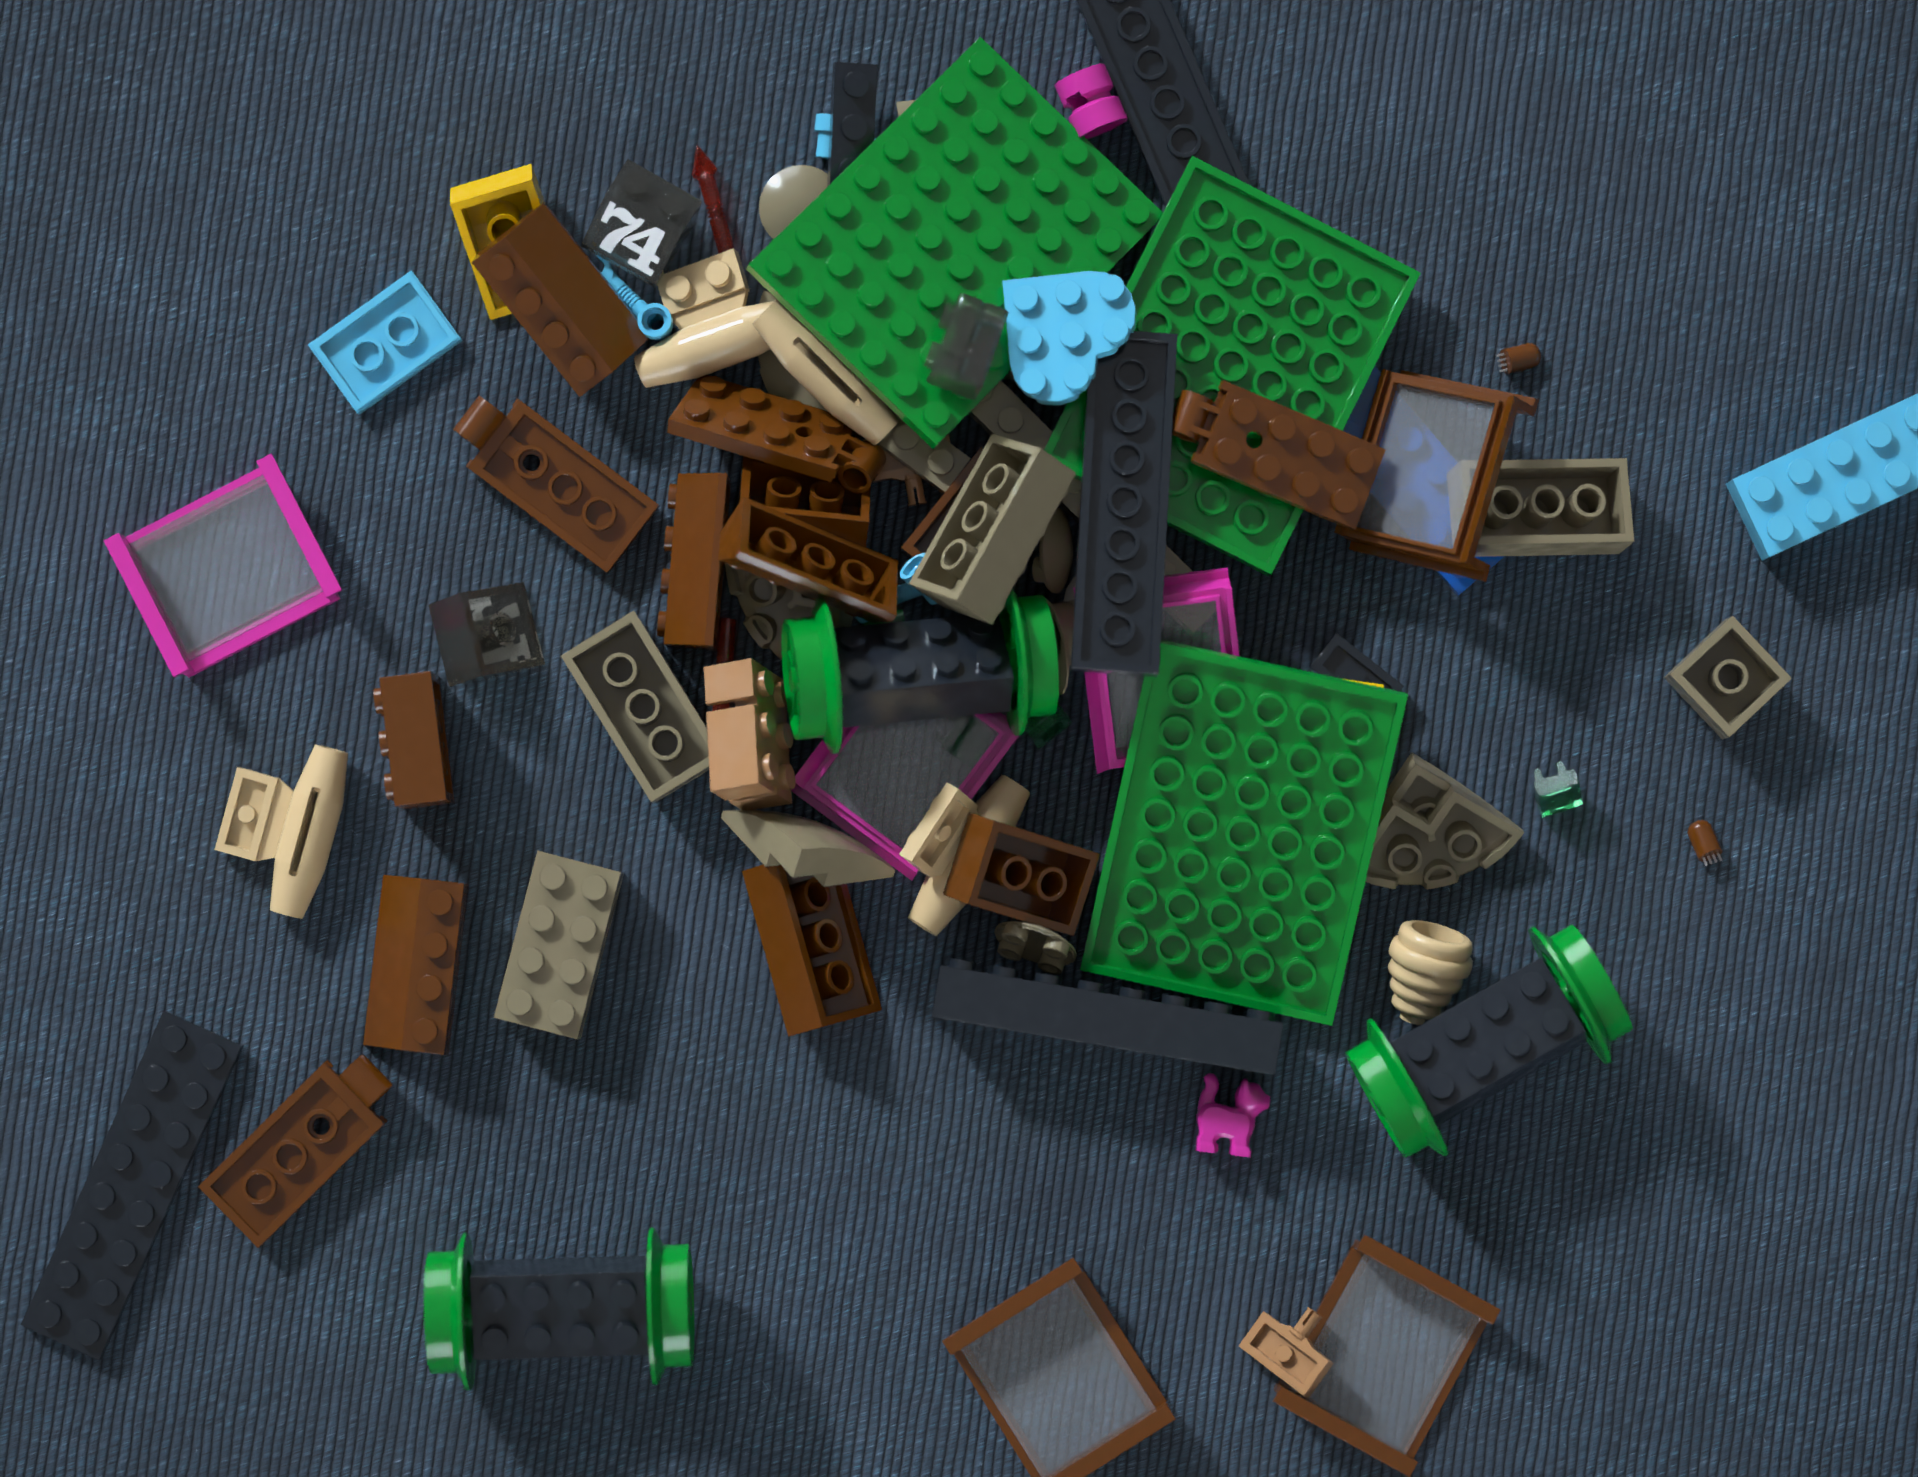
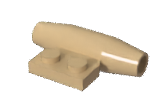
(712, 319)
(824, 374)
(294, 827)
(936, 841)

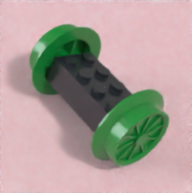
(918, 669)
(1490, 1040)
(559, 1308)

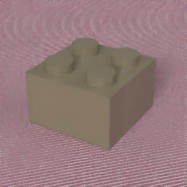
(1727, 677)

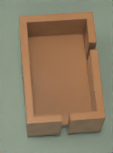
(750, 740)

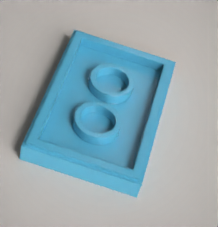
(385, 342)

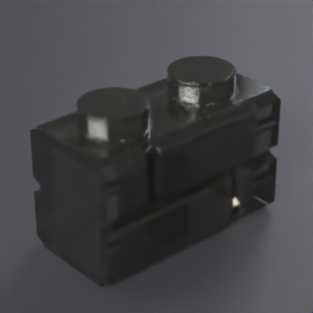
(966, 345)

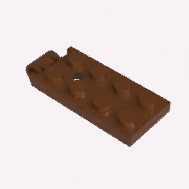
(776, 432)
(1296, 457)
(569, 490)
(287, 1158)

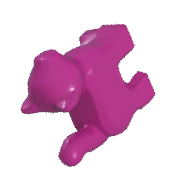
(1221, 1121)

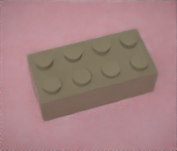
(1559, 508)
(992, 528)
(641, 706)
(558, 945)

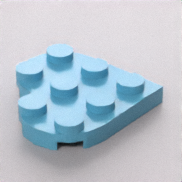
(1062, 329)

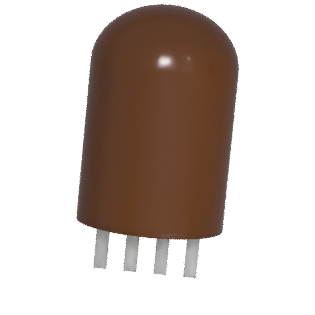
(1519, 358)
(1704, 841)

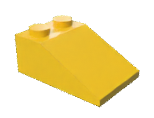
(489, 209)

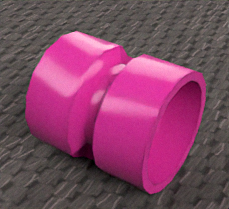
(1090, 100)

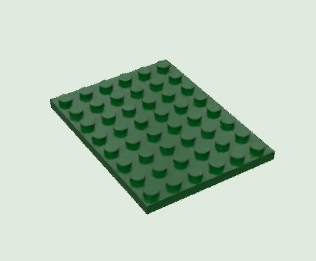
(946, 203)
(1268, 308)
(1243, 832)

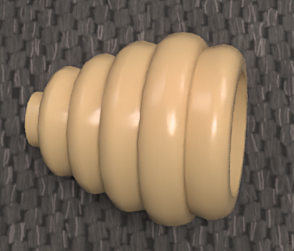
(1427, 968)

